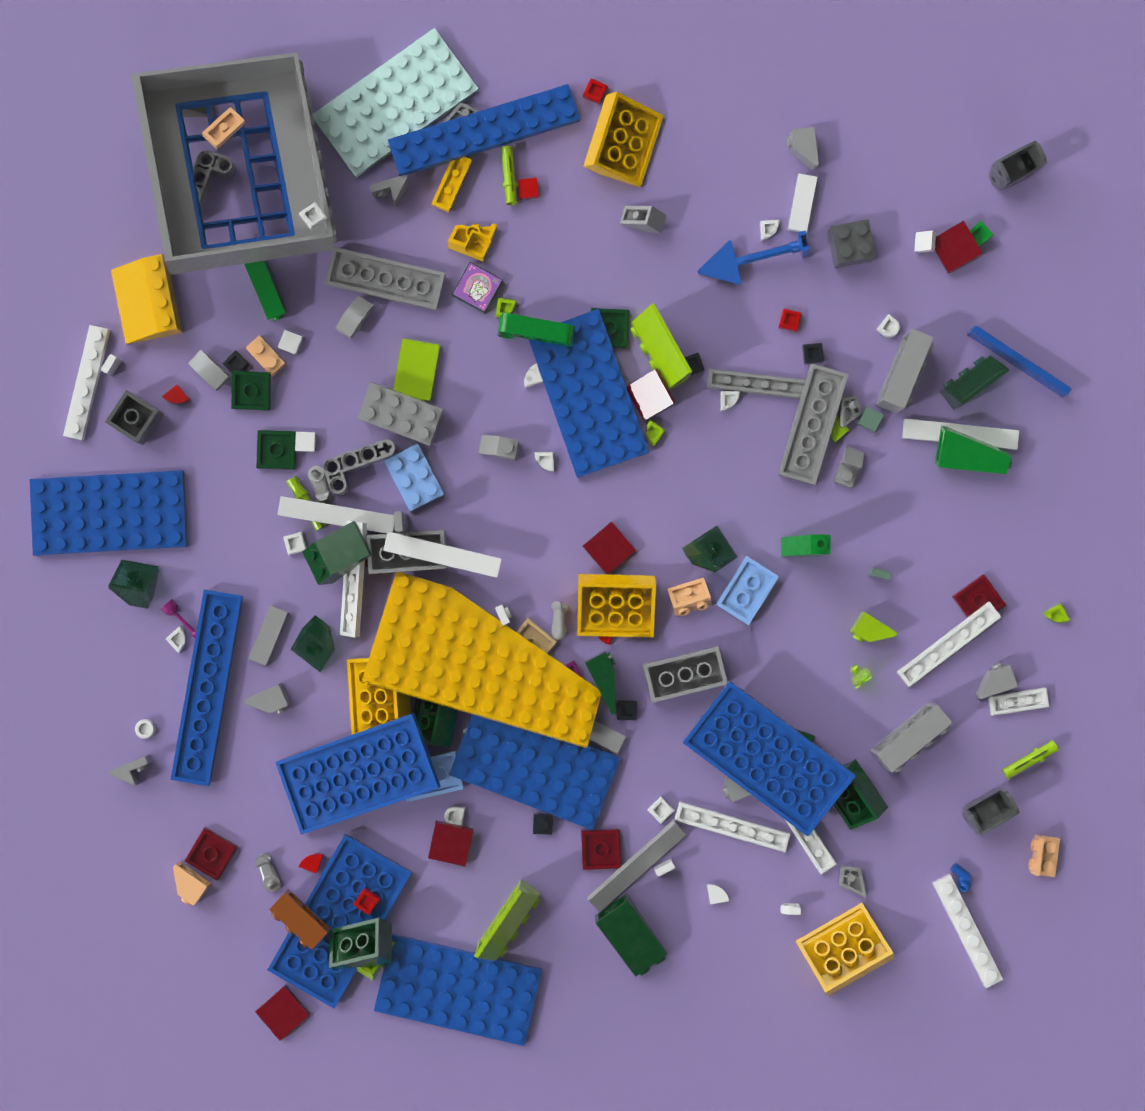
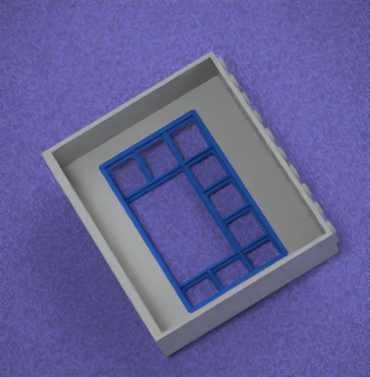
(294, 143)

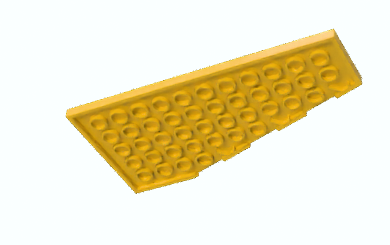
(464, 658)

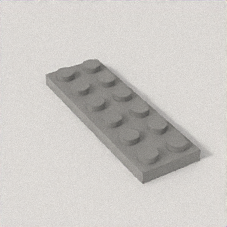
(385, 279)
(813, 424)

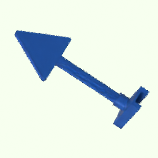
(724, 264)

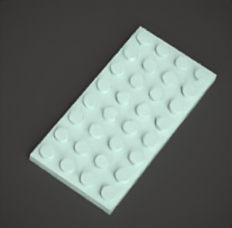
(395, 100)

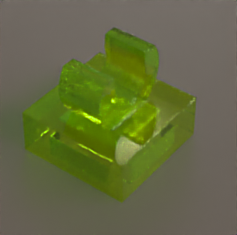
(859, 677)

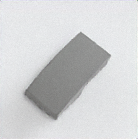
(354, 316)
(209, 370)

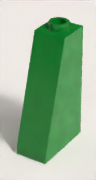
(266, 289)
(964, 452)
(806, 545)

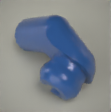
(964, 877)

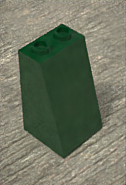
(630, 935)

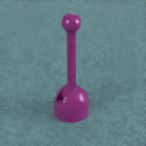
(171, 608)

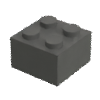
(851, 243)
(134, 417)

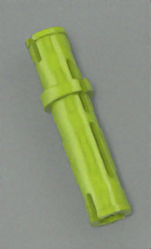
(509, 176)
(301, 493)
(1049, 749)

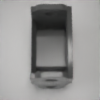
(1017, 165)
(990, 811)

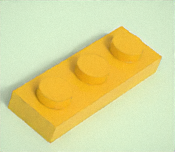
(451, 184)

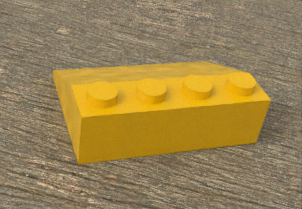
(623, 139)
(146, 299)
(616, 605)
(371, 703)
(845, 949)

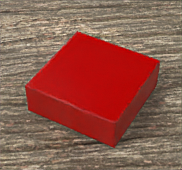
(595, 91)
(528, 188)
(790, 320)
(366, 901)

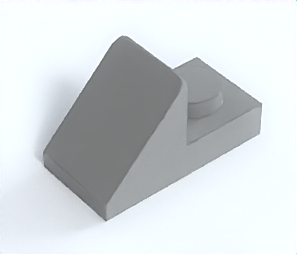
(395, 186)
(849, 467)
(128, 773)

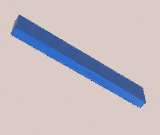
(1019, 361)

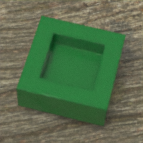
(981, 233)

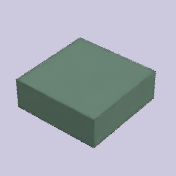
(870, 419)
(878, 573)

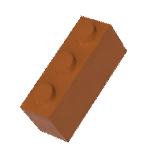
(299, 919)

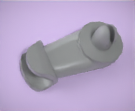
(319, 483)
(558, 625)
(269, 876)

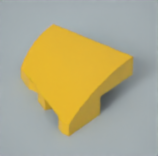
(472, 240)

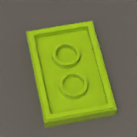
(417, 369)

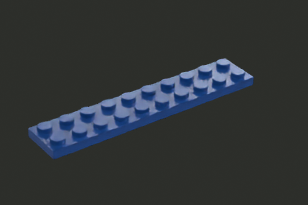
(484, 130)
(206, 687)

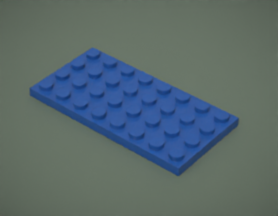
(590, 397)
(108, 513)
(768, 758)
(535, 770)
(358, 774)
(332, 900)
(458, 990)

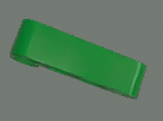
(535, 329)

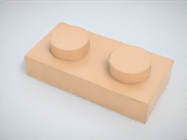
(223, 128)
(265, 355)

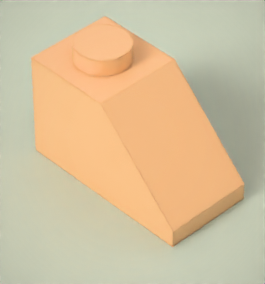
(189, 884)

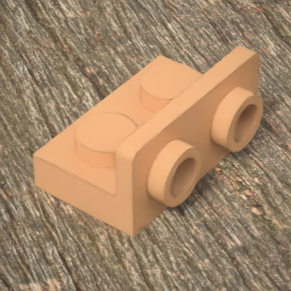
(689, 597)
(1044, 855)

